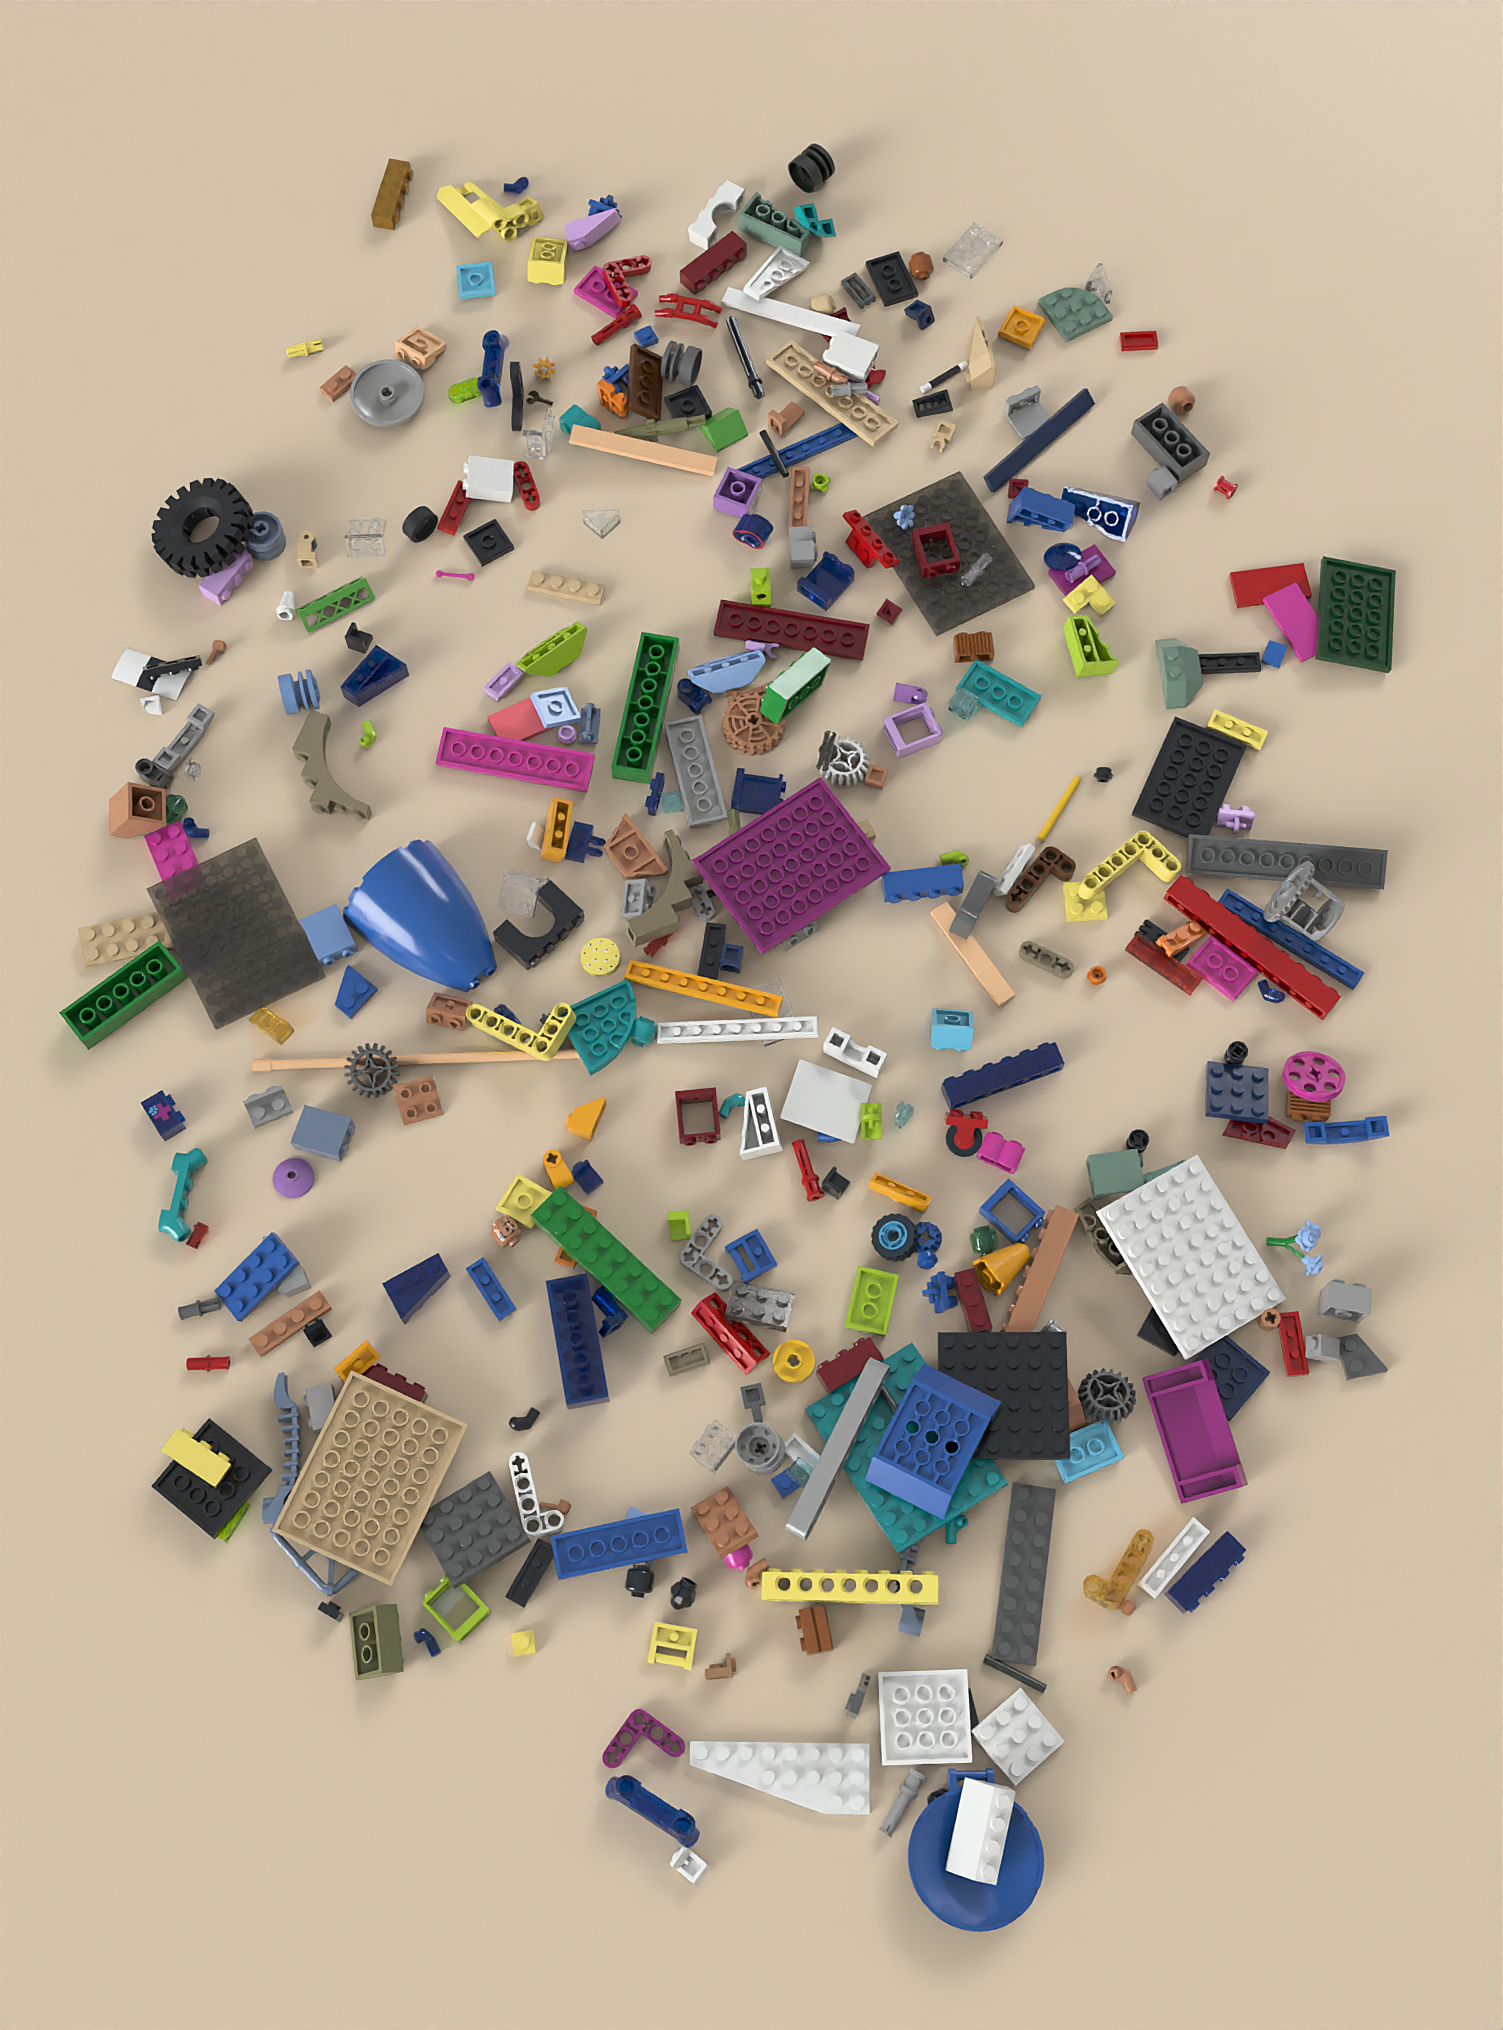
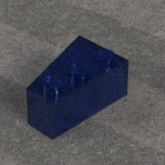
(373, 676)
(416, 1285)

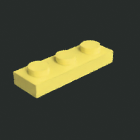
(1237, 729)

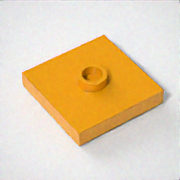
(1021, 327)

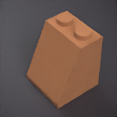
(136, 810)

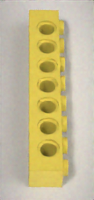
(927, 1596)

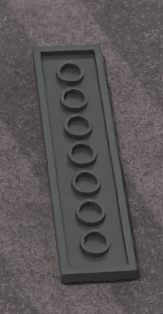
(1023, 1574)

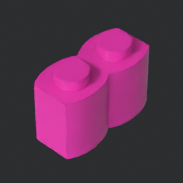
(1000, 1152)

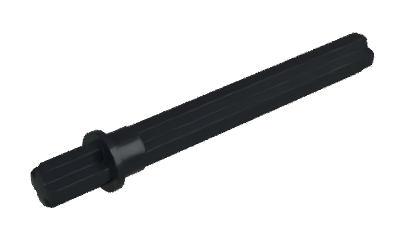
(752, 376)

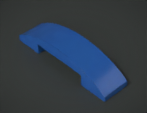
(1347, 1131)

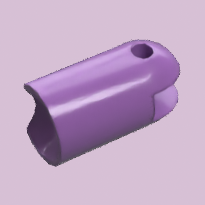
(910, 694)

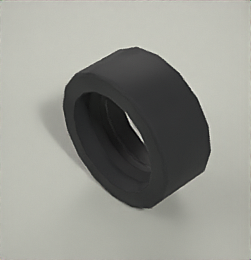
(420, 524)

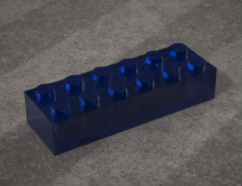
(577, 1341)

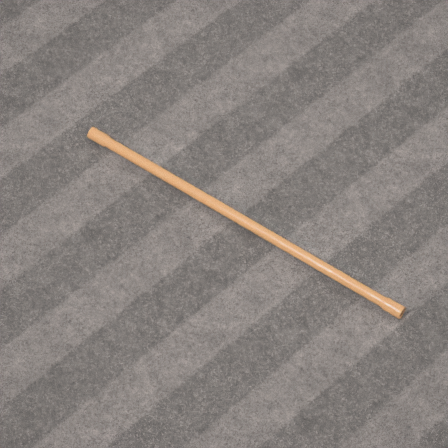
(270, 1064)

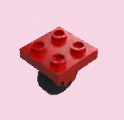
(964, 1135)

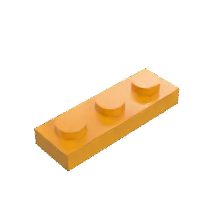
(899, 1192)

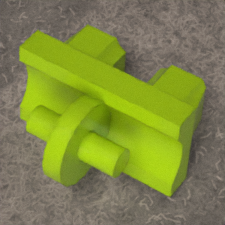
(871, 1121)

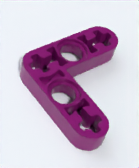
(636, 1732)

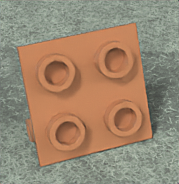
(418, 1100)

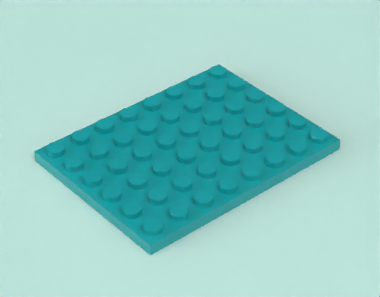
(899, 1519)

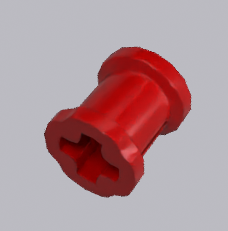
(1225, 487)

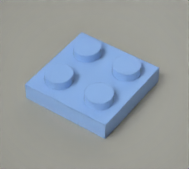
(555, 707)

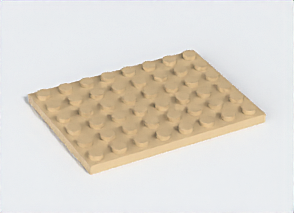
(370, 1478)

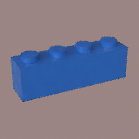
(922, 883)

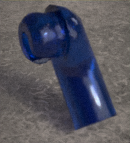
(518, 187)
(192, 829)
(1270, 994)
(504, 1011)
(429, 1639)

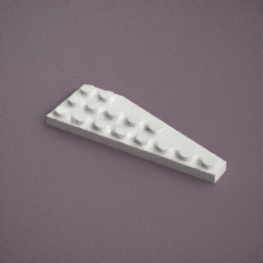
(813, 1775)

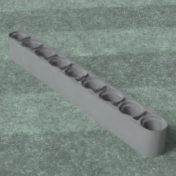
(838, 1448)

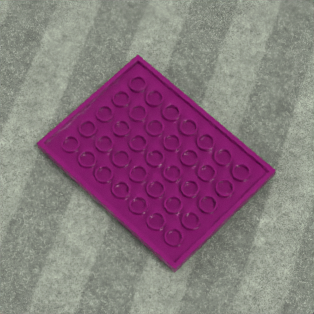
(791, 865)

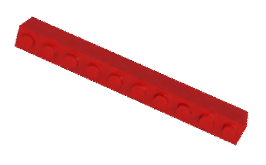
(1252, 947)

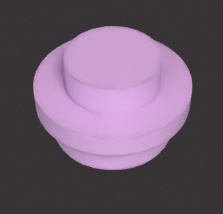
(567, 734)

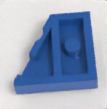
(353, 992)

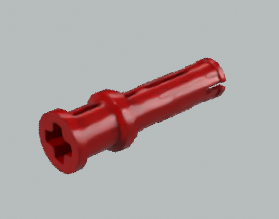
(623, 320)
(809, 1179)

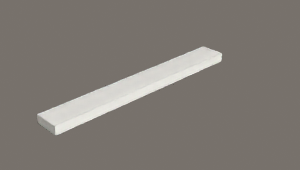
(789, 314)
(737, 1030)

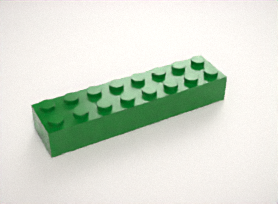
(645, 708)
(605, 1259)

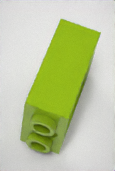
(470, 1624)

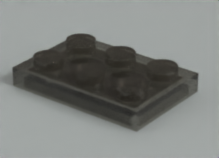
(759, 1306)

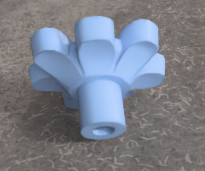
(904, 516)

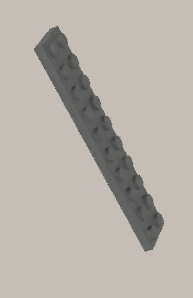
(1278, 859)

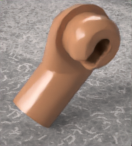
(753, 1573)
(1124, 1676)

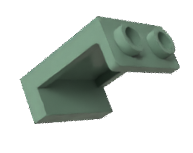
(1115, 1172)

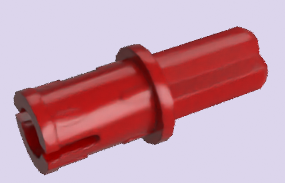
(208, 1363)

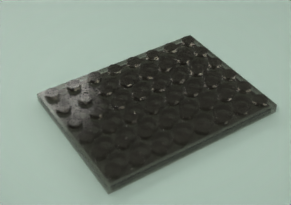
(945, 598)
(236, 933)

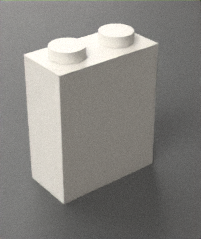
(851, 355)
(488, 478)

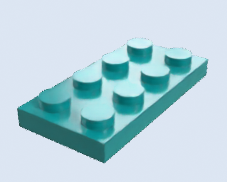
(1000, 693)

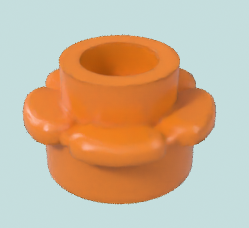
(1099, 971)

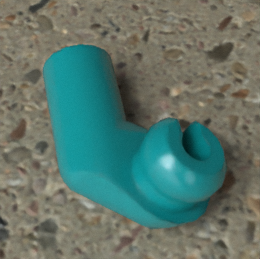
(729, 1102)

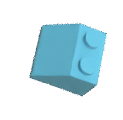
(951, 1029)

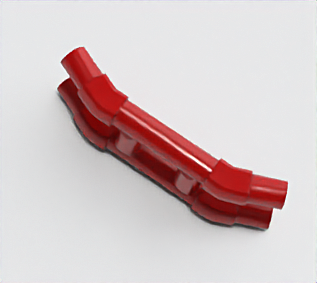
(696, 316)

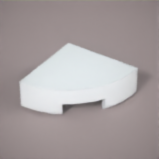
(152, 704)

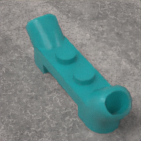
(172, 1220)

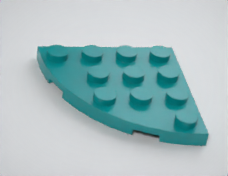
(603, 1025)

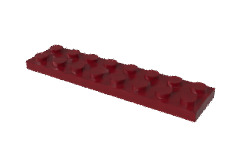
(791, 629)

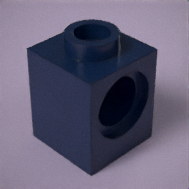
(731, 958)

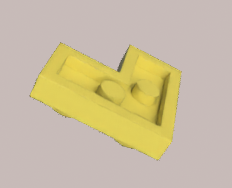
(1089, 592)

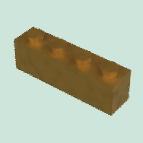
(391, 194)

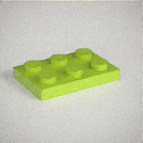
(871, 1301)

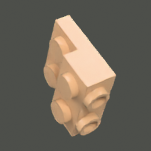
(419, 348)

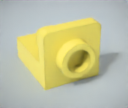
(533, 210)

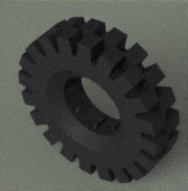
(201, 502)

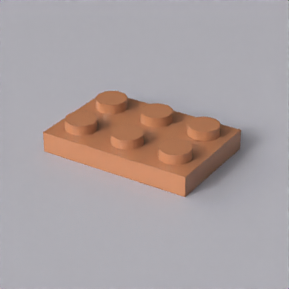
(724, 1522)

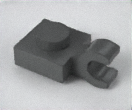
(753, 1398)

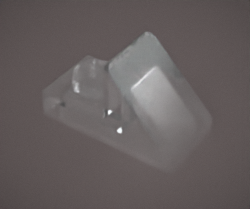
(1099, 281)

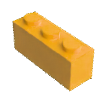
(556, 830)

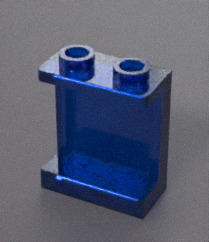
(826, 581)
(756, 793)

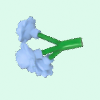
(1307, 1239)

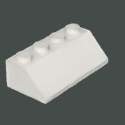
(980, 1830)

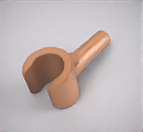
(218, 645)
(562, 1507)
(1127, 1608)

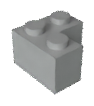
(802, 547)

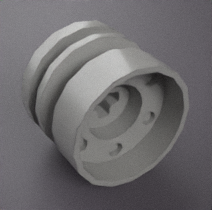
(752, 1439)

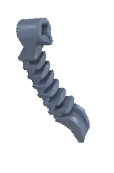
(273, 1506)
(911, 1617)

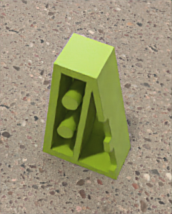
(1087, 649)

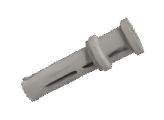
(908, 1792)

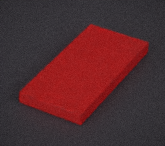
(1255, 584)

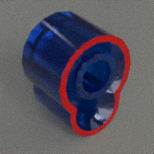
(753, 530)

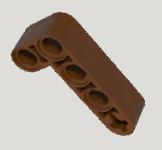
(1035, 881)

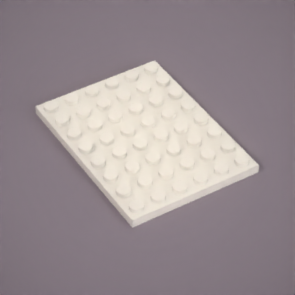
(1191, 1256)

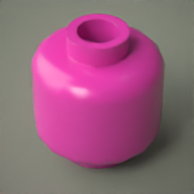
(739, 1558)

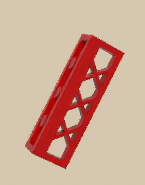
(727, 1334)

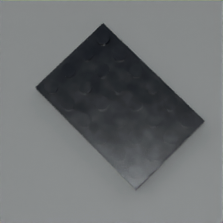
(1189, 779)

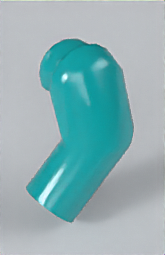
(953, 1527)

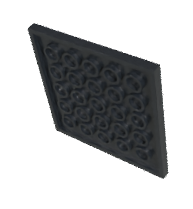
(1029, 1379)

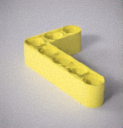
(1145, 852)
(521, 1033)

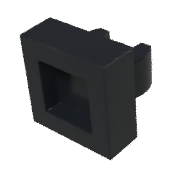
(317, 1332)

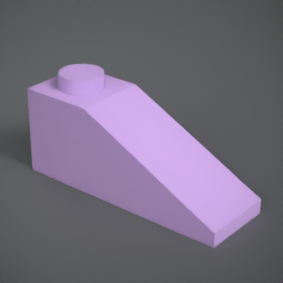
(590, 229)

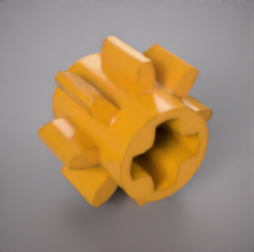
(546, 363)

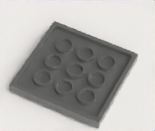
(473, 1530)

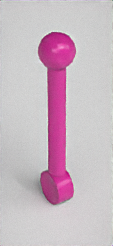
(470, 576)

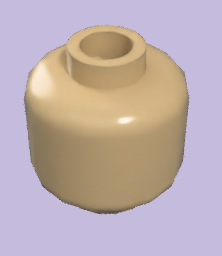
(823, 304)

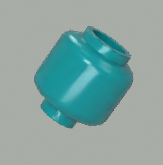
(643, 1031)

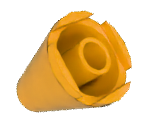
(1001, 1267)

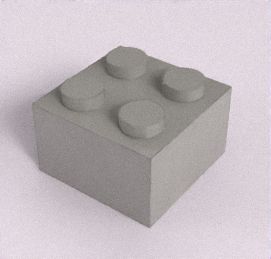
(1345, 1301)

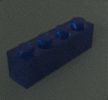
(1205, 1572)

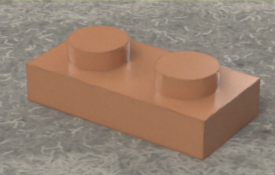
(338, 383)

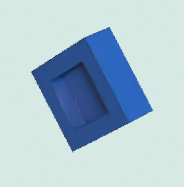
(646, 337)
(784, 1484)

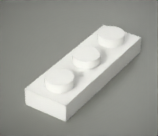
(1013, 870)

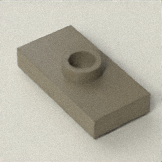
(686, 1360)

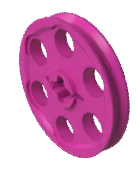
(1308, 1079)

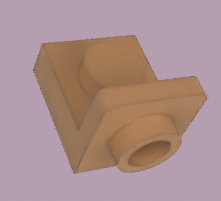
(717, 1671)

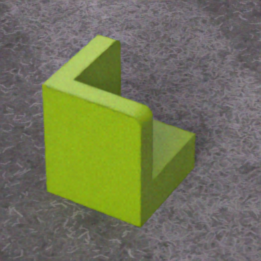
(679, 1225)

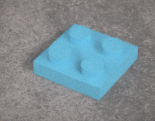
(475, 280)

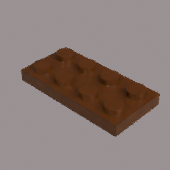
(644, 383)

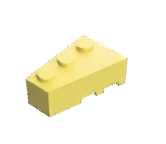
(197, 1456)

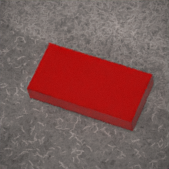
(1138, 341)

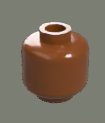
(921, 266)

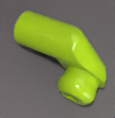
(370, 735)
(956, 857)

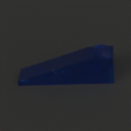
(1106, 512)

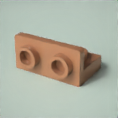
(448, 1011)

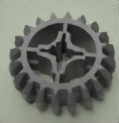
(371, 1061)
(1107, 1404)

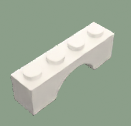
(727, 200)

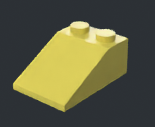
(547, 260)

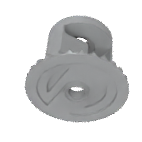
(1301, 915)

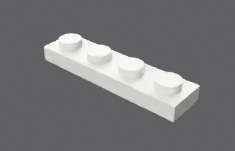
(1173, 1557)

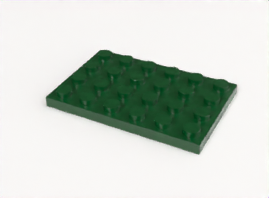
(1355, 614)

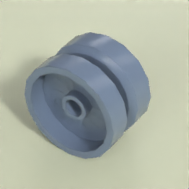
(267, 537)

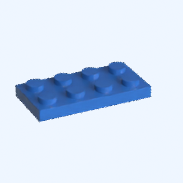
(256, 1276)

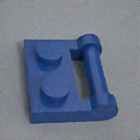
(757, 1252)

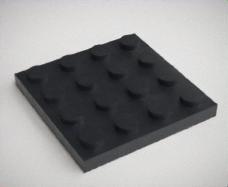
(200, 1501)

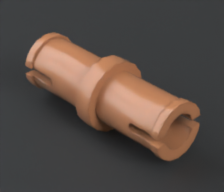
(831, 373)

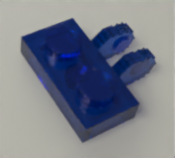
(579, 843)

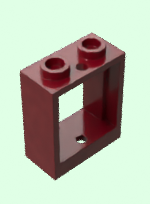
(932, 534)
(698, 1096)

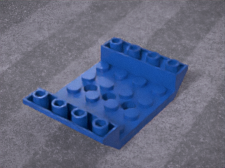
(922, 1470)

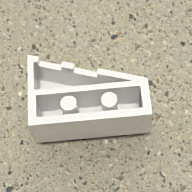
(760, 1127)

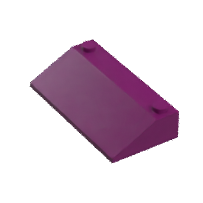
(1194, 1431)

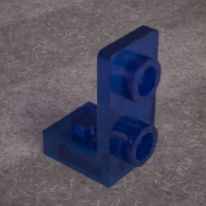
(614, 1313)

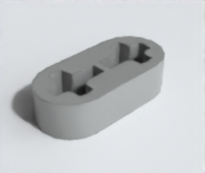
(705, 901)

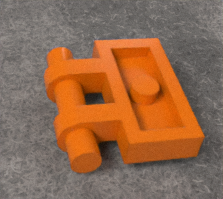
(610, 400)

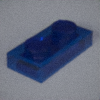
(653, 800)

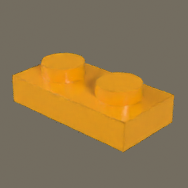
(357, 1361)

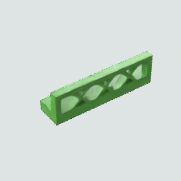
(331, 597)

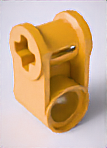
(558, 1173)

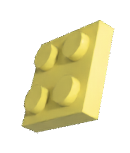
(1083, 909)
(522, 1200)

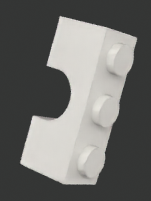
(841, 1047)

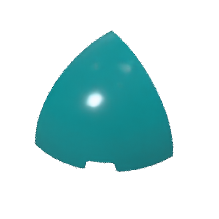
(807, 217)

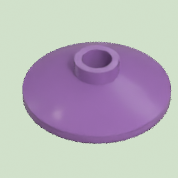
(299, 1184)

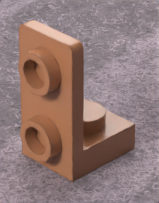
(784, 420)

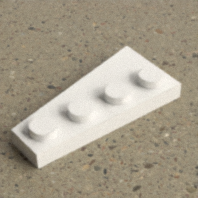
(775, 272)

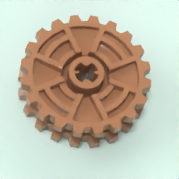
(744, 735)

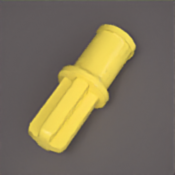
(304, 348)

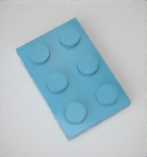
(1089, 1451)

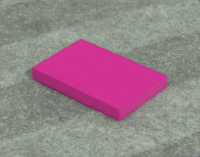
(596, 291)
(1222, 968)

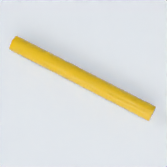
(1058, 809)

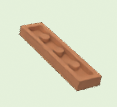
(798, 497)
(290, 1323)

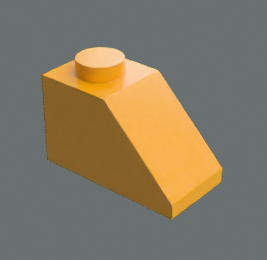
(586, 1118)

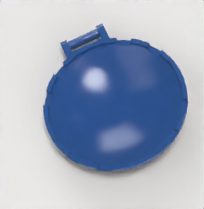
(958, 1899)

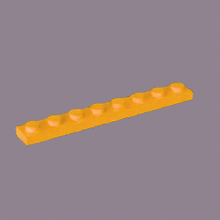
(703, 988)

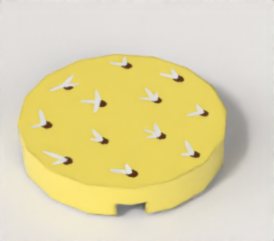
(600, 957)

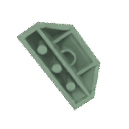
(1179, 672)

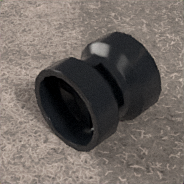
(1232, 1056)
(1140, 1138)

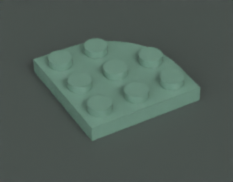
(1074, 311)

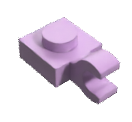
(753, 645)

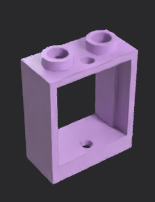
(905, 716)

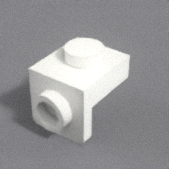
(689, 1864)

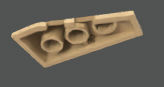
(981, 362)

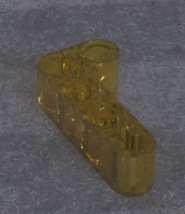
(1123, 1568)

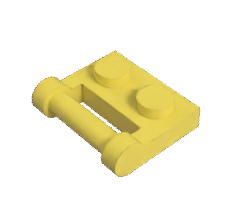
(675, 1638)

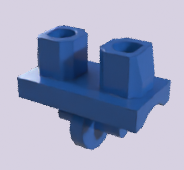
(598, 207)
(615, 377)
(938, 1292)

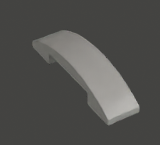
(186, 740)

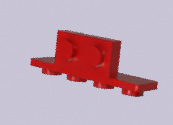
(867, 543)

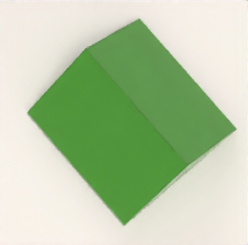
(724, 428)

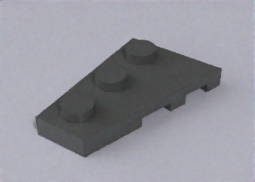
(855, 1700)

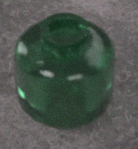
(175, 808)
(984, 1240)

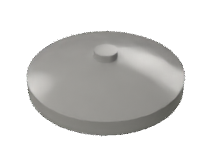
(387, 393)

